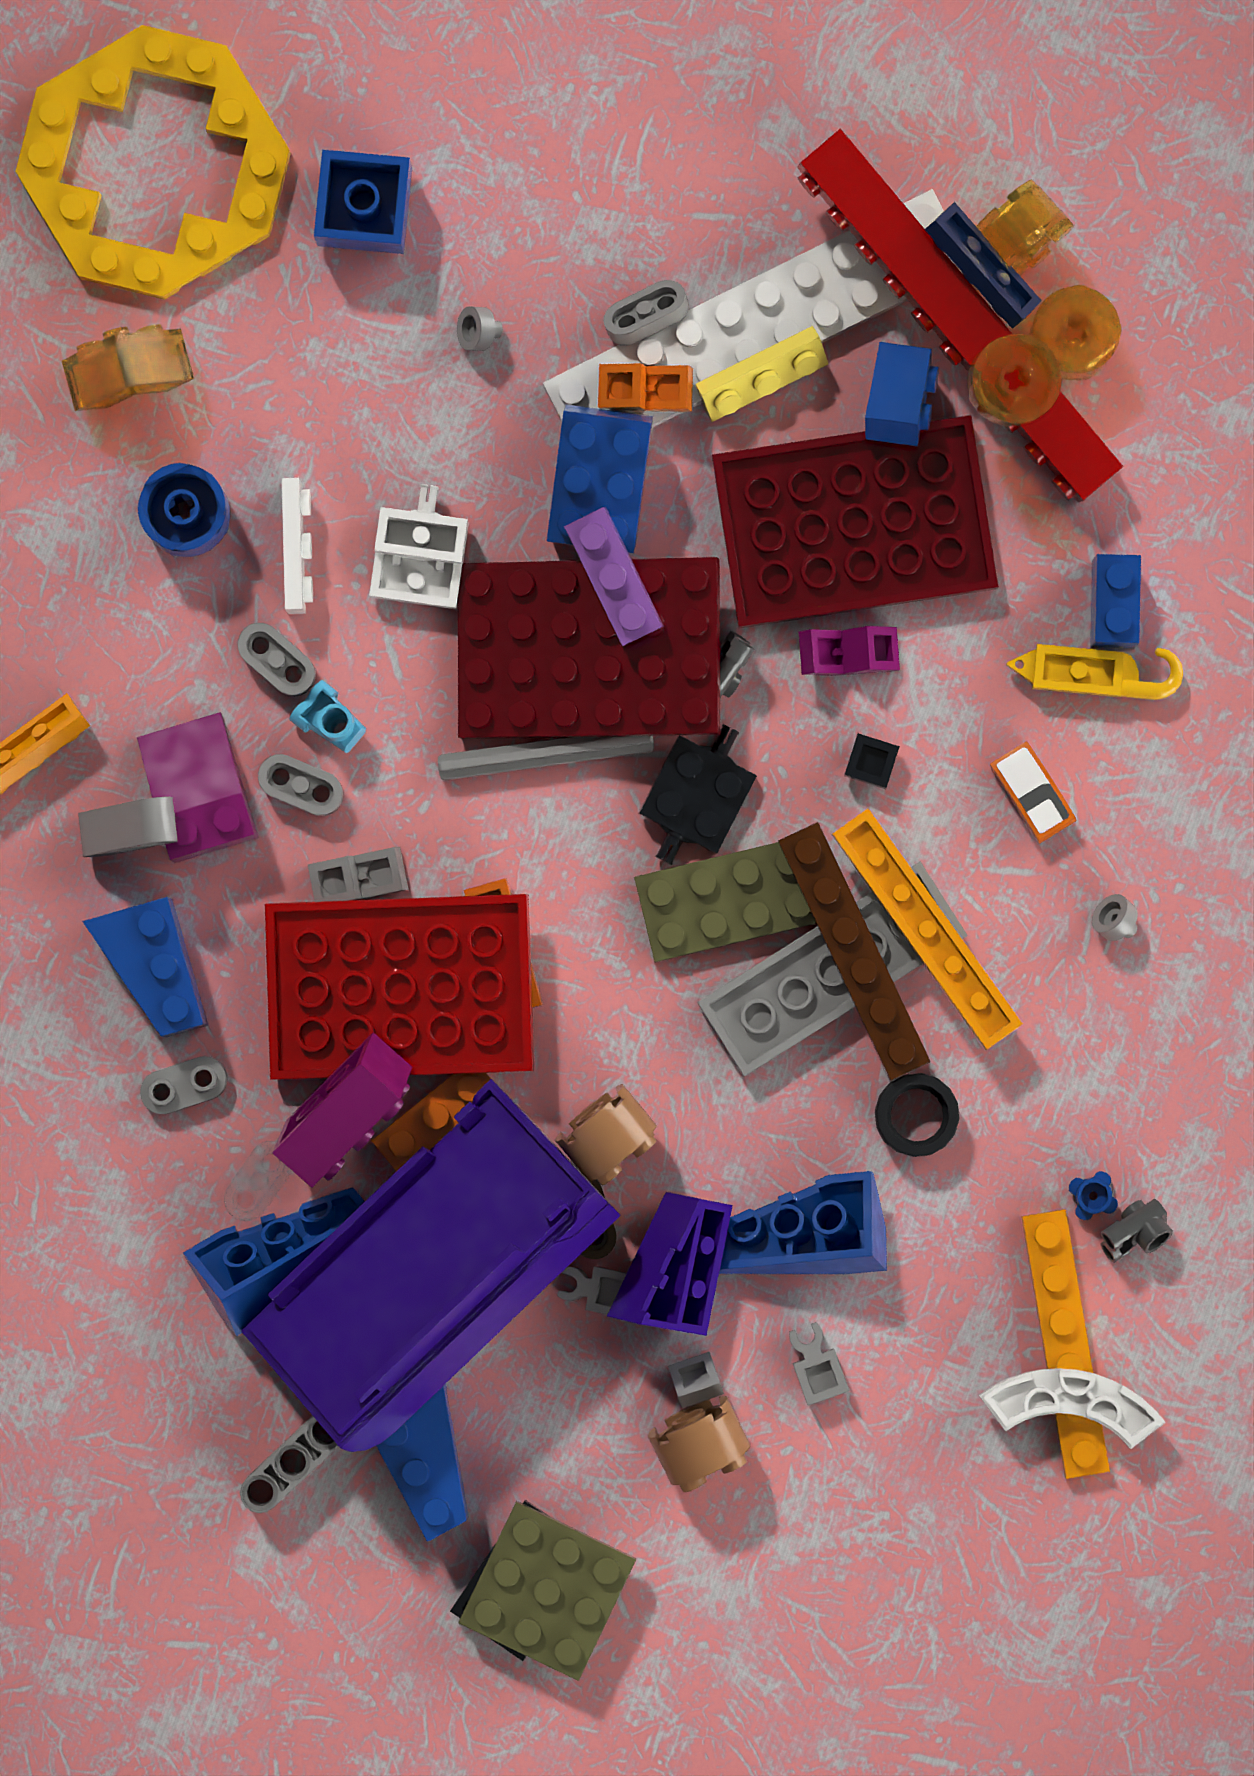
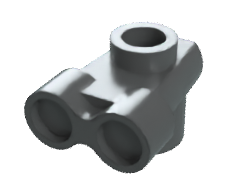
(733, 655)
(1139, 1225)

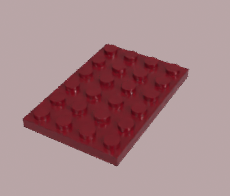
(854, 523)
(550, 665)

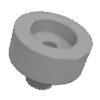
(477, 328)
(1115, 918)

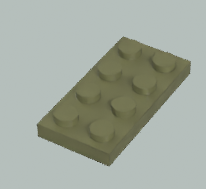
(720, 902)

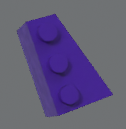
(676, 1266)

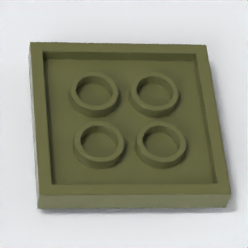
(547, 1590)

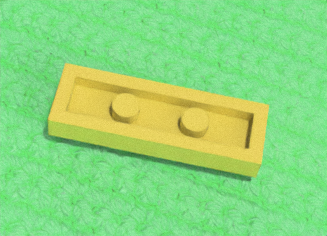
(762, 374)

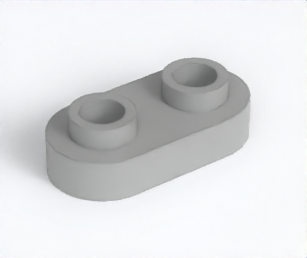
(646, 312)
(277, 659)
(301, 785)
(183, 1085)

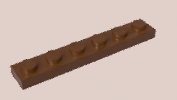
(854, 951)

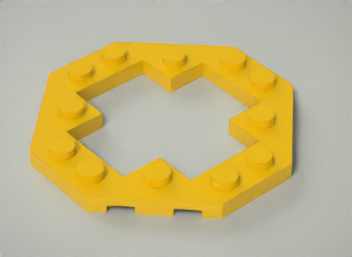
(105, 82)

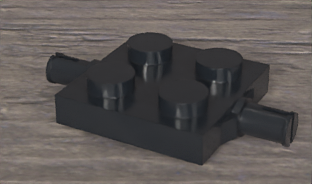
(697, 794)

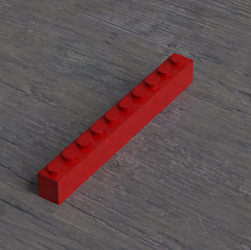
(946, 303)

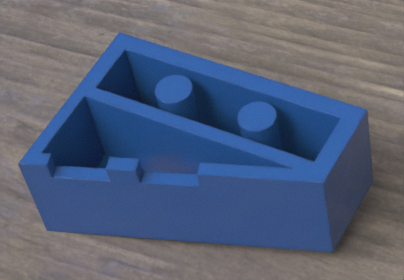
(427, 1467)

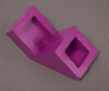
(849, 651)

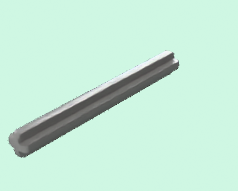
(539, 754)

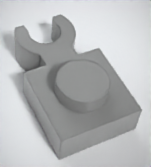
(599, 1289)
(818, 1371)

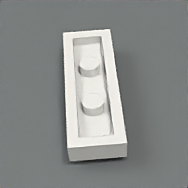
(296, 546)

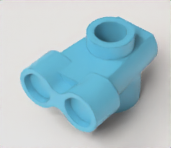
(323, 712)

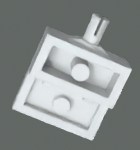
(419, 554)

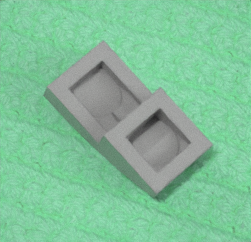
(358, 876)

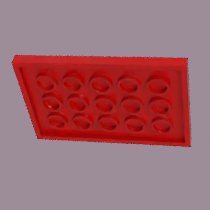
(424, 974)

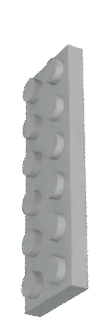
(802, 988)

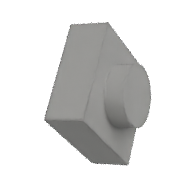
(695, 1379)

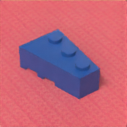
(153, 963)

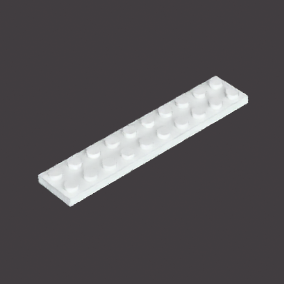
(820, 289)

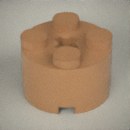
(607, 1135)
(700, 1443)

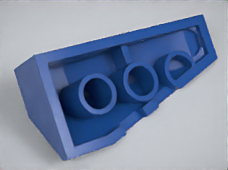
(814, 1231)

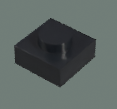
(871, 761)

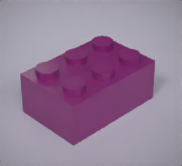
(344, 1111)

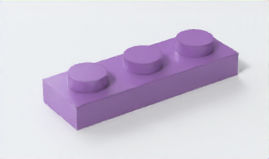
(613, 576)

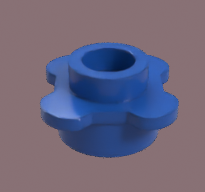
(1104, 1201)

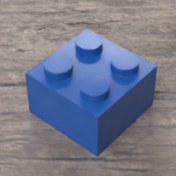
(363, 201)

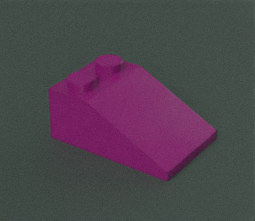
(202, 776)

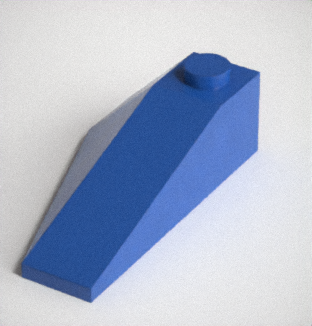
(248, 1264)

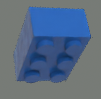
(600, 466)

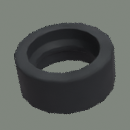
(949, 1108)

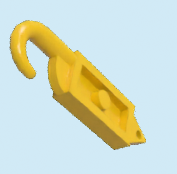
(1094, 672)

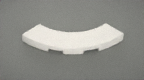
(1072, 1393)

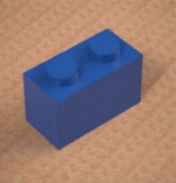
(899, 394)
(1115, 601)

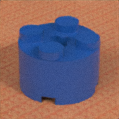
(160, 503)

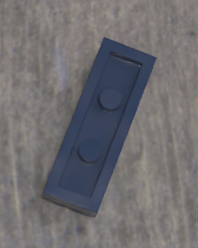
(982, 265)

